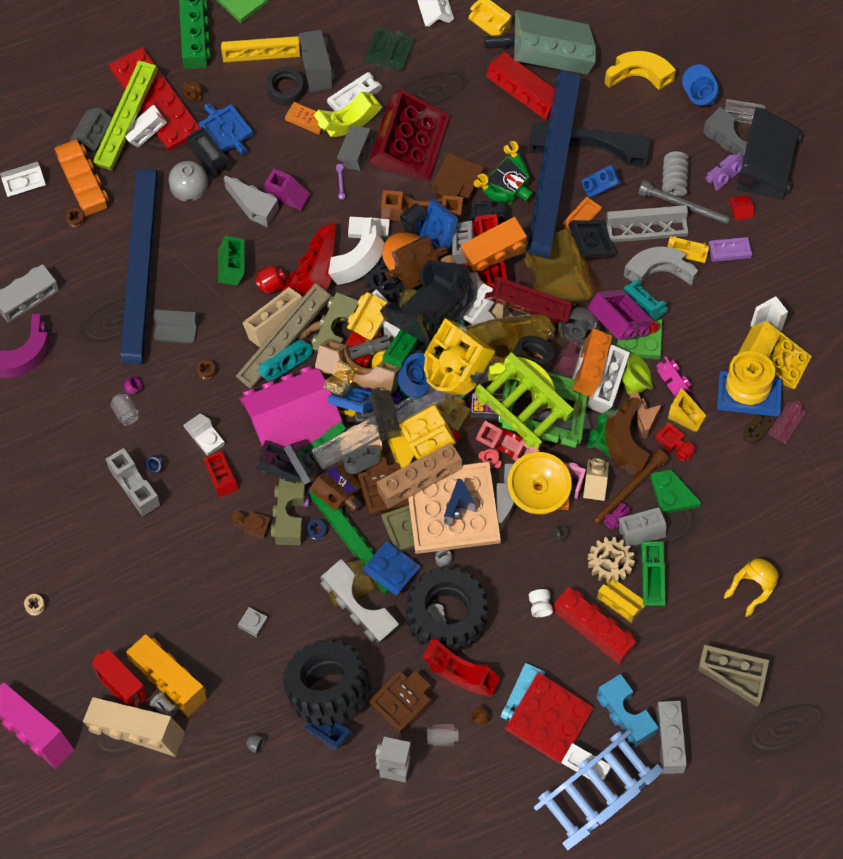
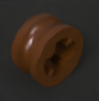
(75, 212)
(205, 375)

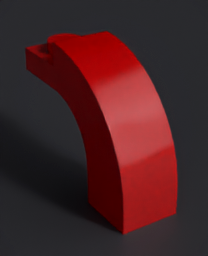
(459, 672)

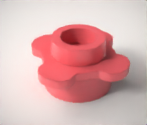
(493, 454)

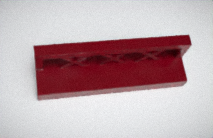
(529, 300)

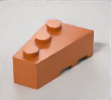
(495, 245)

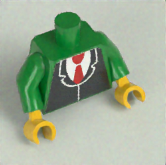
(508, 180)

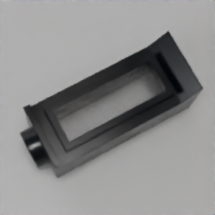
(207, 151)

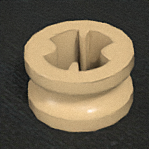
(34, 597)

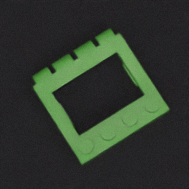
(563, 388)

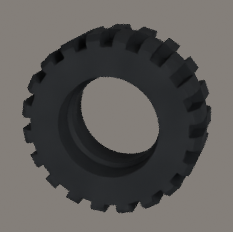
(453, 584)
(329, 704)

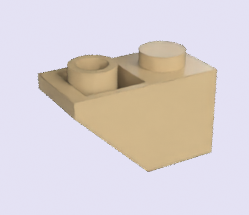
(596, 479)

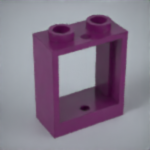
(620, 314)

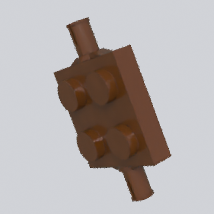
(410, 260)

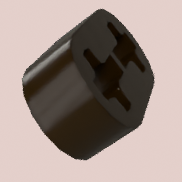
(762, 429)

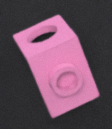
(576, 473)

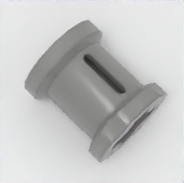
(163, 705)

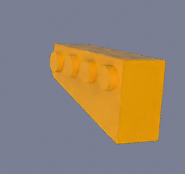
(167, 675)

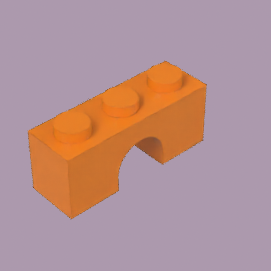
(594, 358)

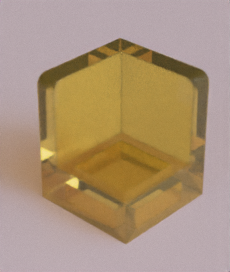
(341, 378)

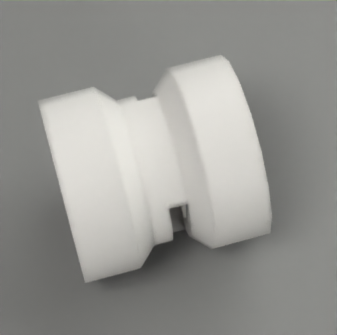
(540, 603)

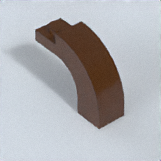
(619, 440)

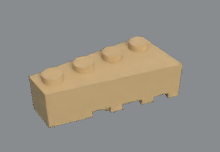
(134, 725)

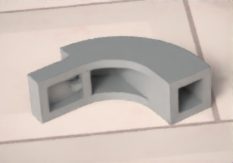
(657, 260)

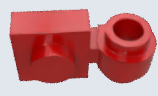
(672, 438)

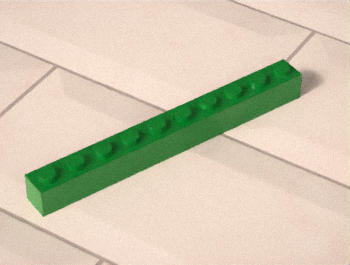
(347, 534)

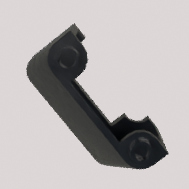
(768, 155)
(444, 294)

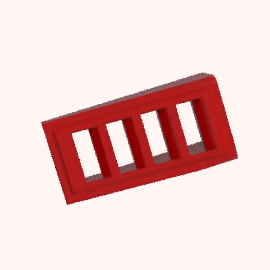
(225, 485)

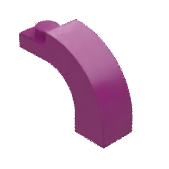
(30, 355)

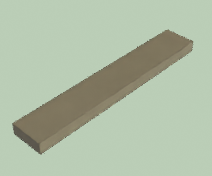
(285, 333)

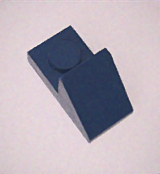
(459, 499)
(332, 735)

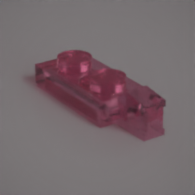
(567, 361)

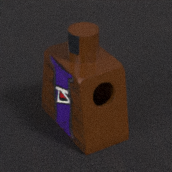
(337, 488)

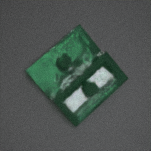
(388, 49)

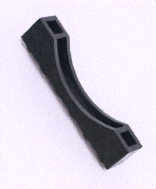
(628, 148)

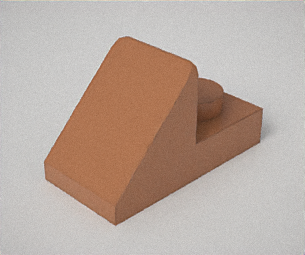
(645, 417)

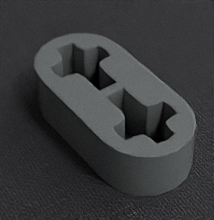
(362, 459)

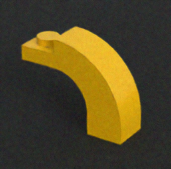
(642, 64)

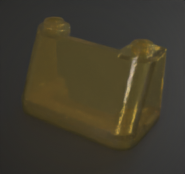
(563, 272)
(510, 330)

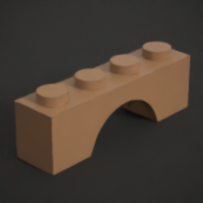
(381, 376)

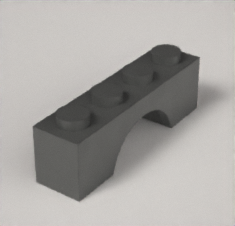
(721, 129)

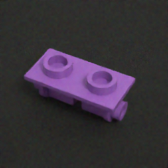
(729, 168)

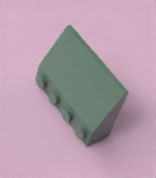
(553, 42)

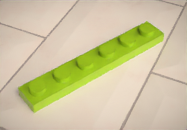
(125, 115)

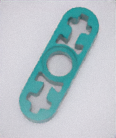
(297, 353)

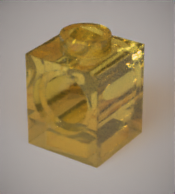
(458, 416)

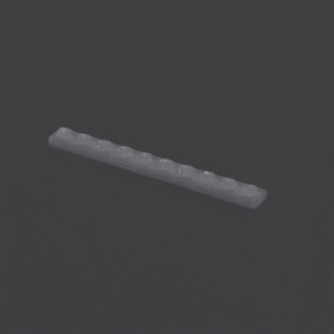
(367, 433)

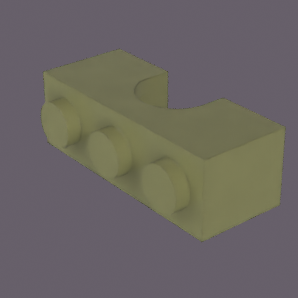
(339, 310)
(287, 528)

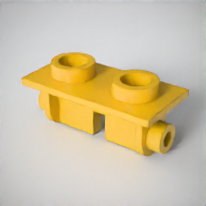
(693, 250)

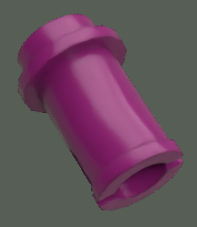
(612, 520)

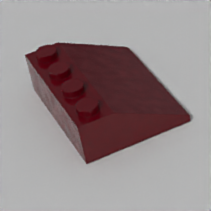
(409, 136)

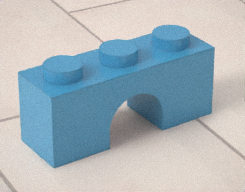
(613, 696)

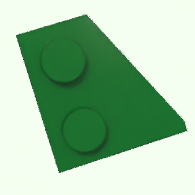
(672, 493)

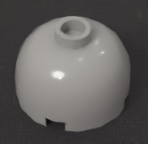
(188, 181)

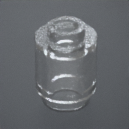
(124, 409)
(442, 735)

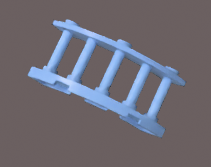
(613, 801)

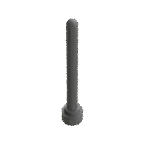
(648, 189)

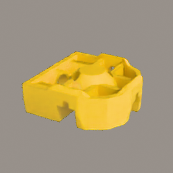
(439, 367)

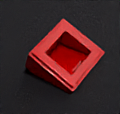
(741, 207)

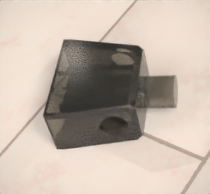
(382, 406)

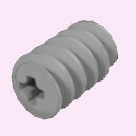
(675, 173)

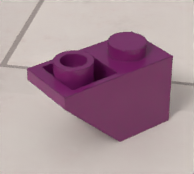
(286, 189)

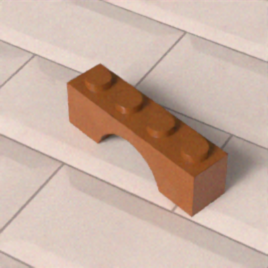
(397, 202)

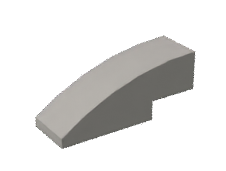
(504, 502)

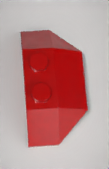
(480, 225)

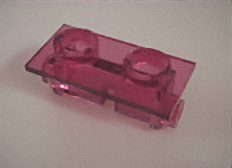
(787, 421)

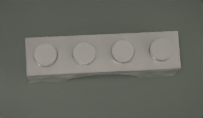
(375, 622)

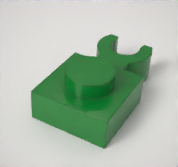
(329, 434)

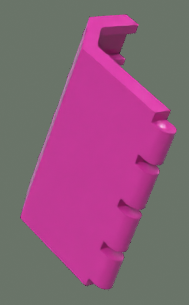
(291, 408)

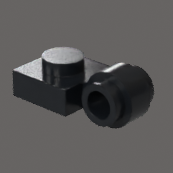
(482, 208)

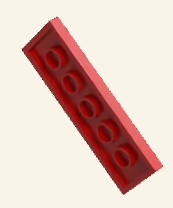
(162, 96)

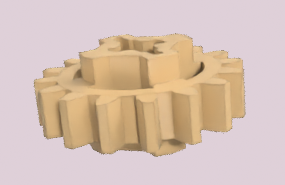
(604, 566)

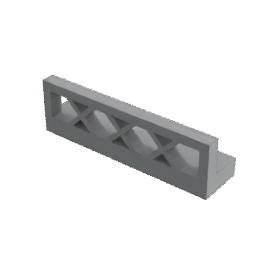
(642, 217)

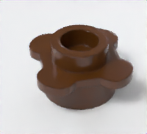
(192, 90)

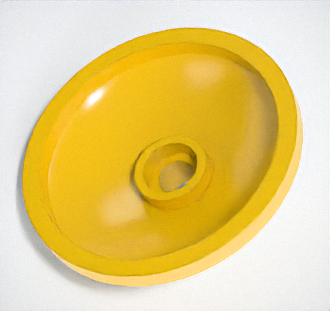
(541, 470)

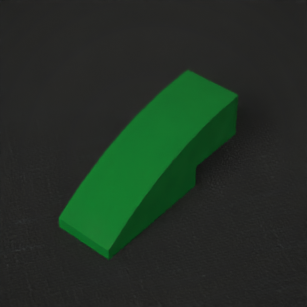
(653, 573)

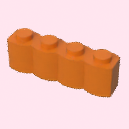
(80, 177)

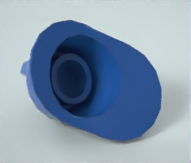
(700, 85)
(413, 377)

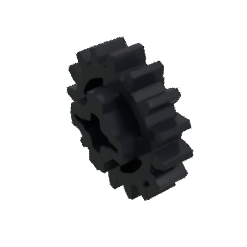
(385, 287)

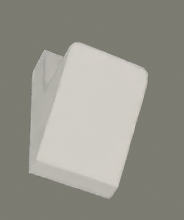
(479, 310)
(204, 434)

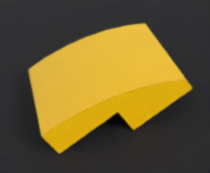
(426, 431)

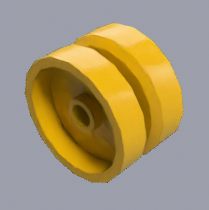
(750, 377)

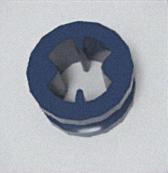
(312, 524)

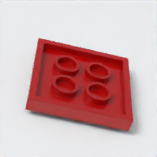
(548, 718)

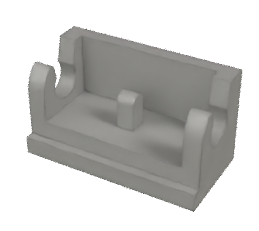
(642, 527)

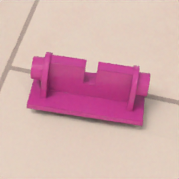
(670, 370)

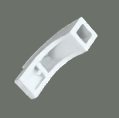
(361, 259)

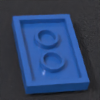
(769, 407)

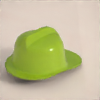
(636, 375)

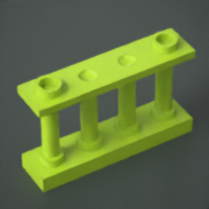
(528, 381)

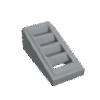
(463, 226)

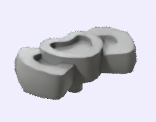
(436, 612)

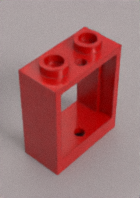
(119, 679)

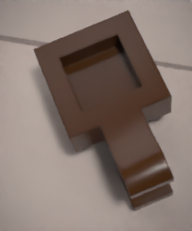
(254, 524)

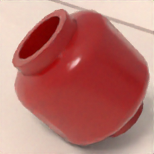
(270, 279)

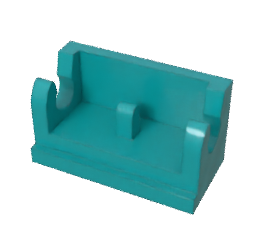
(645, 301)

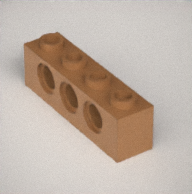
(419, 475)

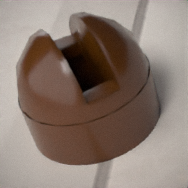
(480, 716)

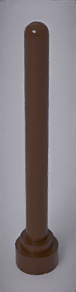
(657, 459)

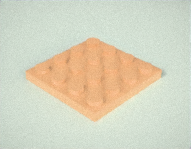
(471, 528)

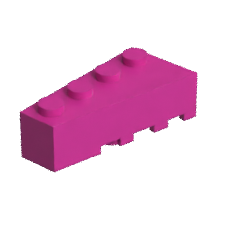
(33, 728)

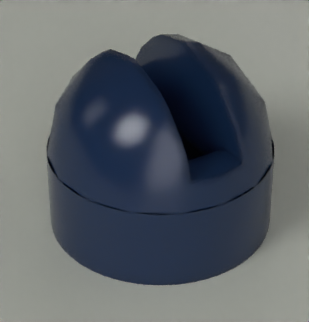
(154, 466)

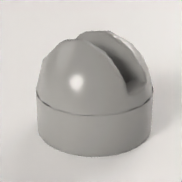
(445, 560)

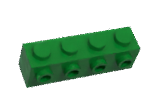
(193, 33)

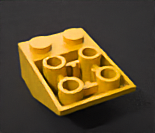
(786, 355)

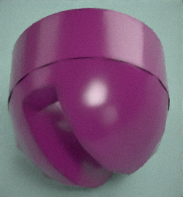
(132, 385)

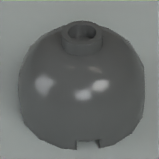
(579, 325)

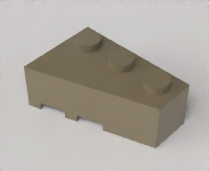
(735, 671)

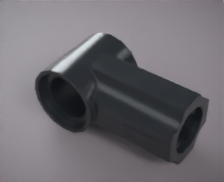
(412, 219)

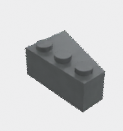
(316, 60)

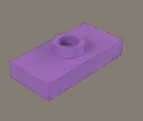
(730, 249)

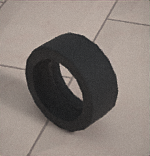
(286, 73)
(537, 345)

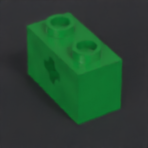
(231, 260)

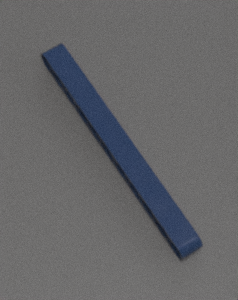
(553, 164)
(139, 267)

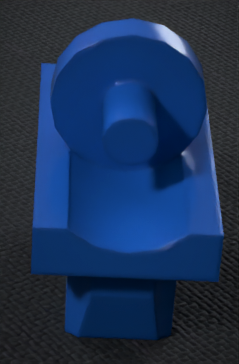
(600, 181)

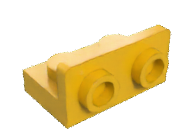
(367, 318)

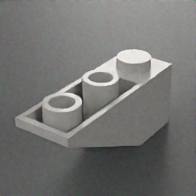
(256, 204)

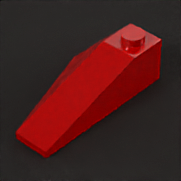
(315, 263)

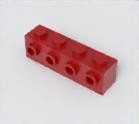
(522, 84)
(594, 625)

